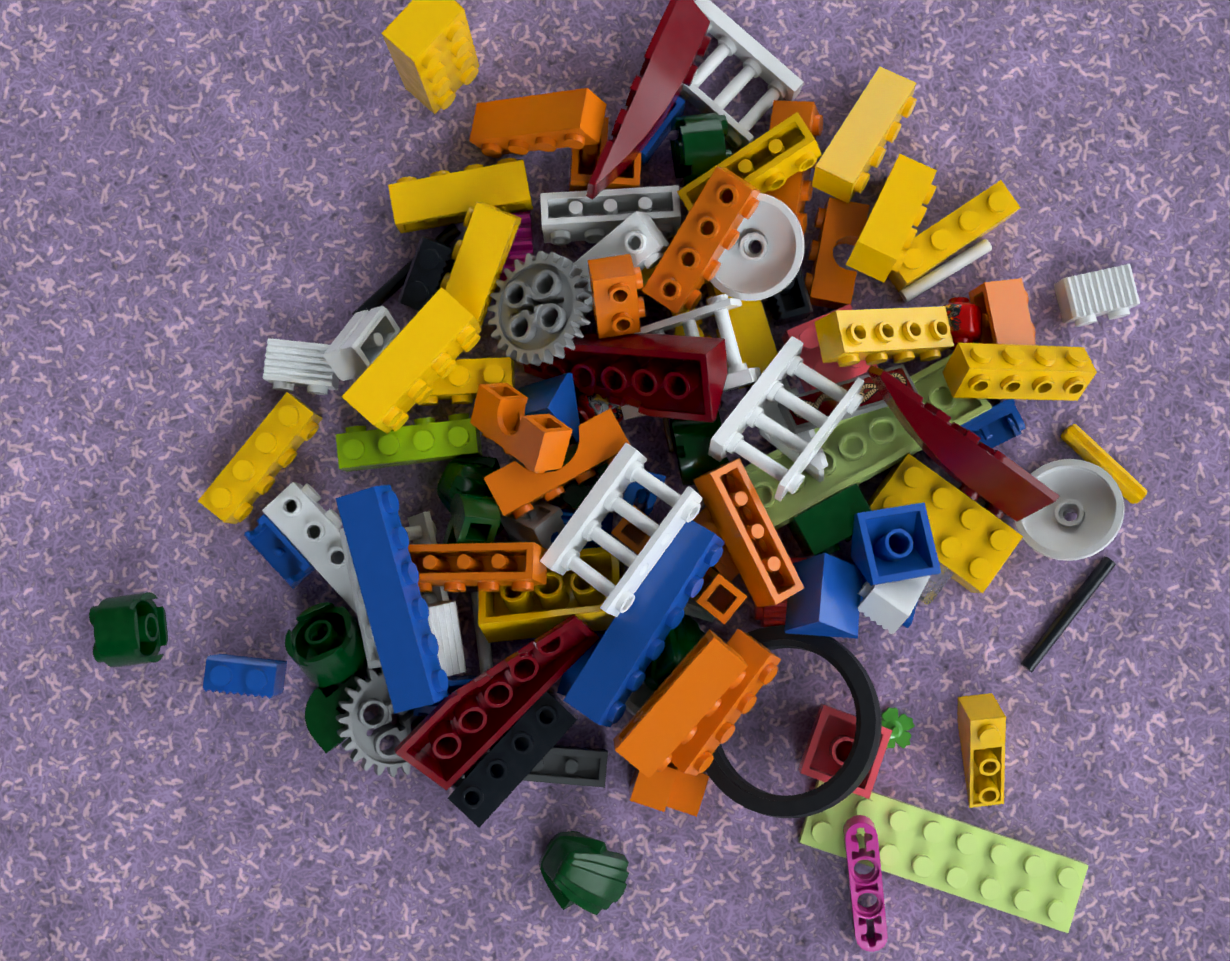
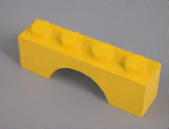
(955, 232)

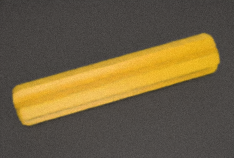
(1093, 453)

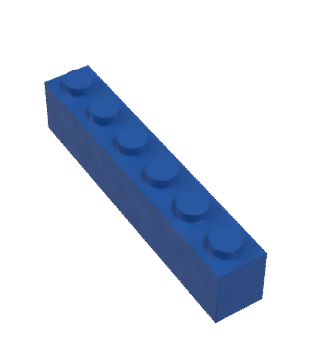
(393, 598)
(640, 632)

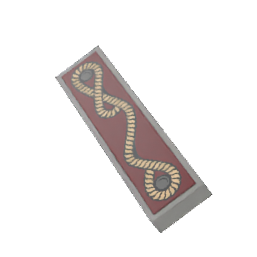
(825, 404)

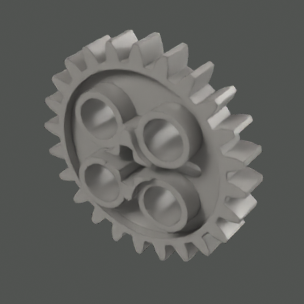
(540, 308)
(370, 692)

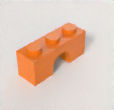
(838, 224)
(532, 439)

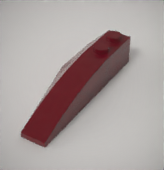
(652, 95)
(647, 371)
(959, 452)
(491, 703)

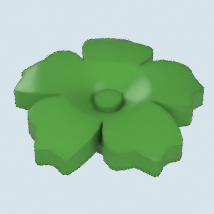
(899, 727)

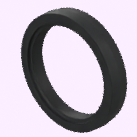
(862, 751)

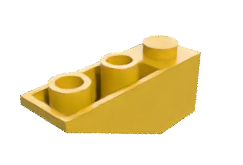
(982, 748)

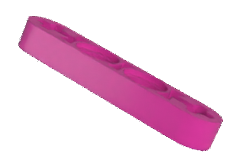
(865, 883)

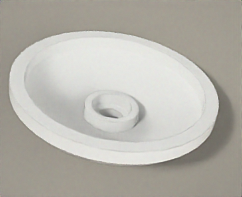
(765, 273)
(1081, 490)

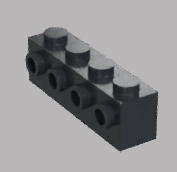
(512, 758)

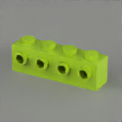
(411, 444)

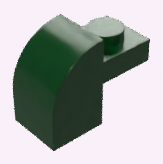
(472, 519)
(322, 712)

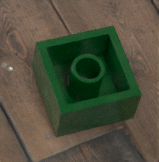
(828, 522)

